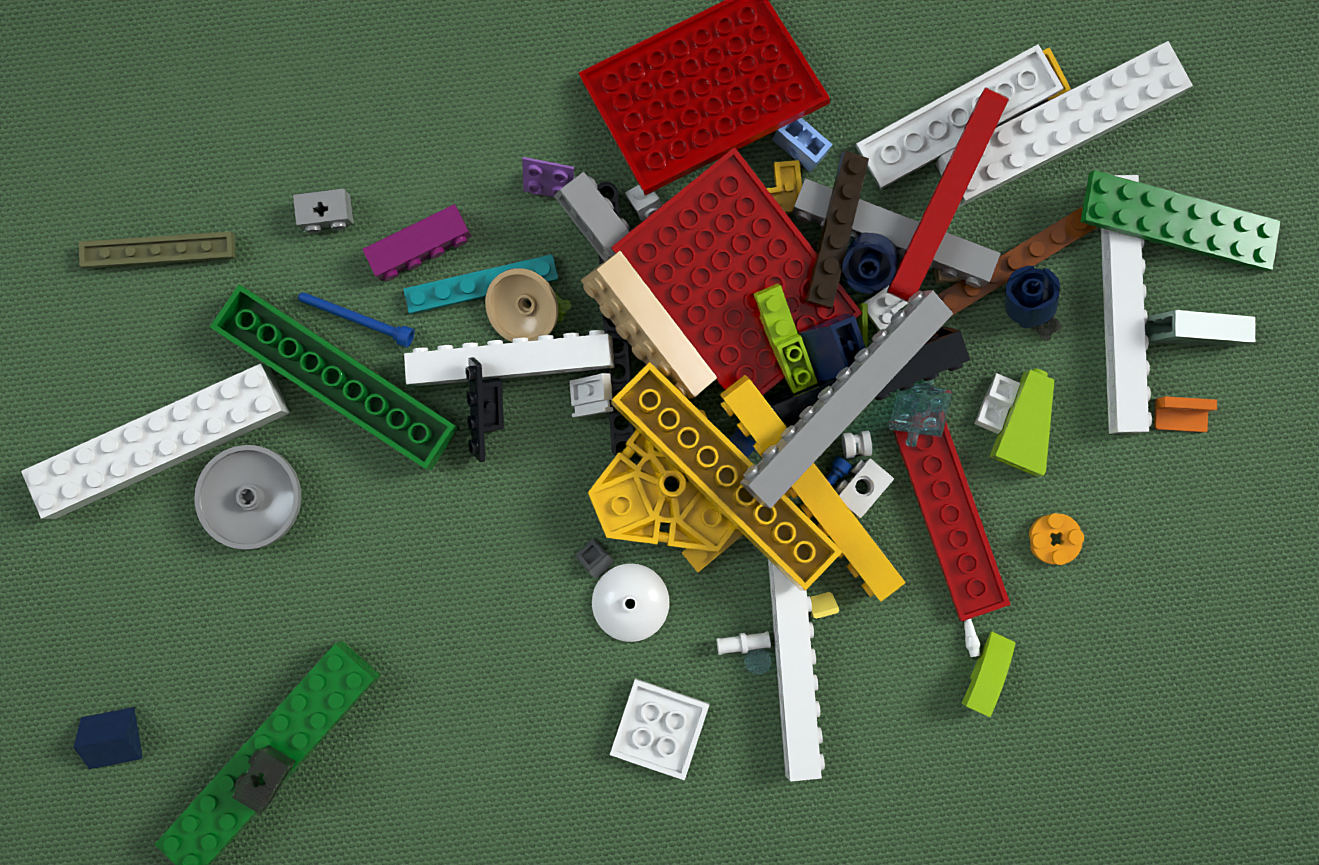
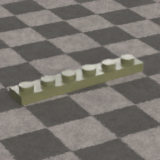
(157, 250)

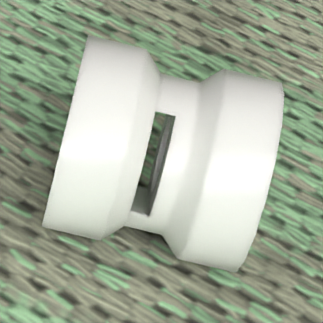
(856, 444)

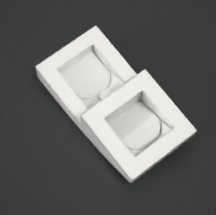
(996, 403)

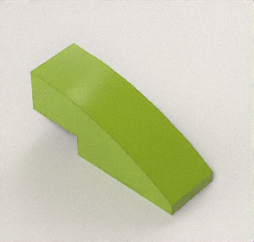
(989, 674)

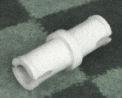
(743, 643)

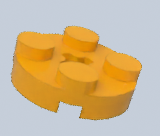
(1070, 538)

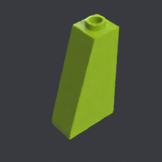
(1027, 425)

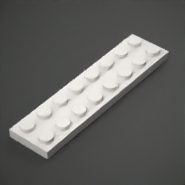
(938, 126)

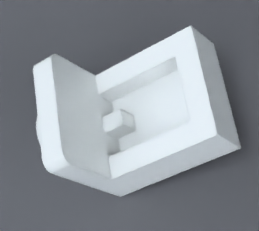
(643, 204)

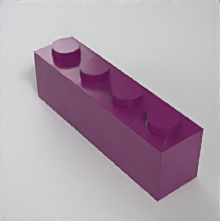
(417, 243)

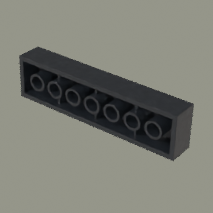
(939, 353)

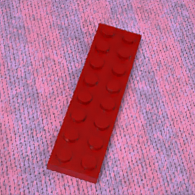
(953, 524)

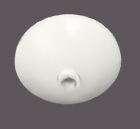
(634, 583)

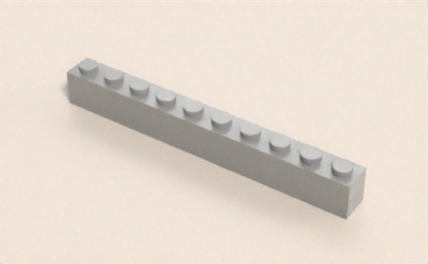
(846, 398)

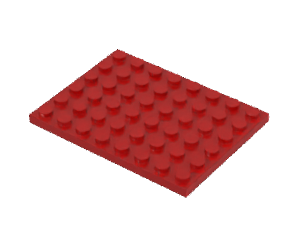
(702, 90)
(712, 254)

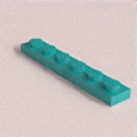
(470, 286)

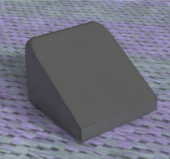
(594, 558)

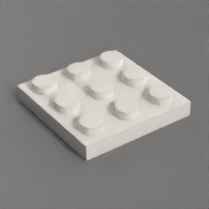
(659, 729)

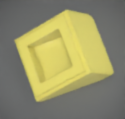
(823, 605)

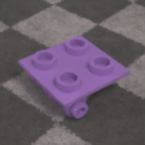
(545, 177)

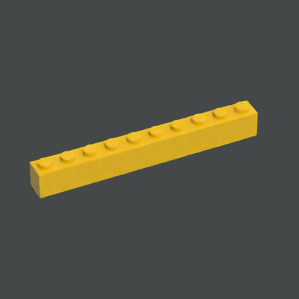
(816, 493)

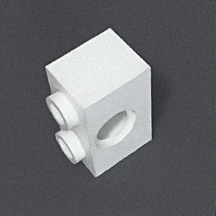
(876, 479)

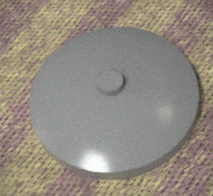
(247, 497)

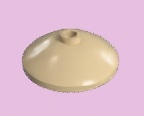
(511, 313)

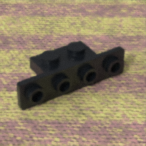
(485, 407)

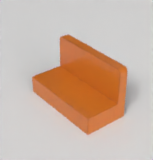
(1183, 413)

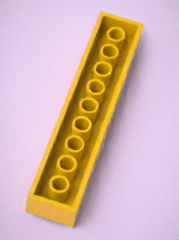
(716, 471)

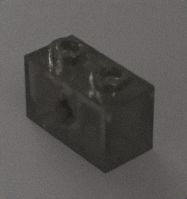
(260, 794)

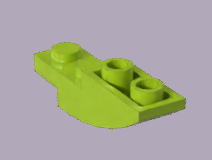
(784, 338)

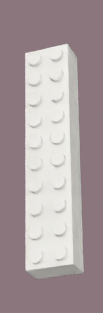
(1076, 119)
(155, 442)

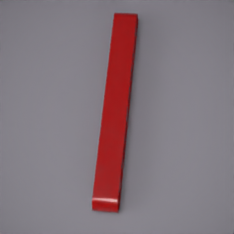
(948, 194)

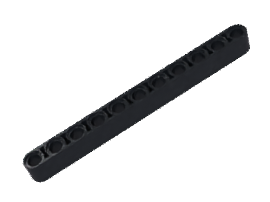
(620, 359)

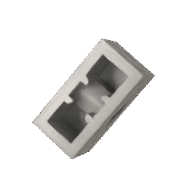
(311, 205)

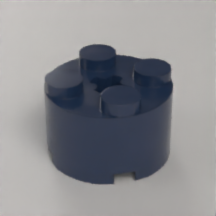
(871, 248)
(1032, 296)

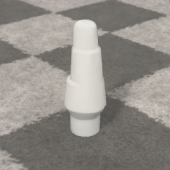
(971, 639)

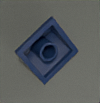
(108, 738)

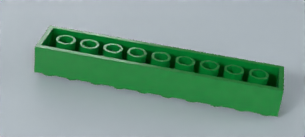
(334, 377)
(294, 730)

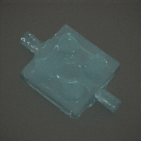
(920, 411)

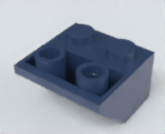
(832, 345)

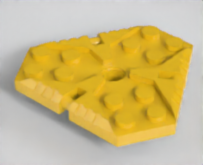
(634, 502)

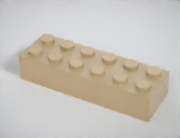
(647, 325)

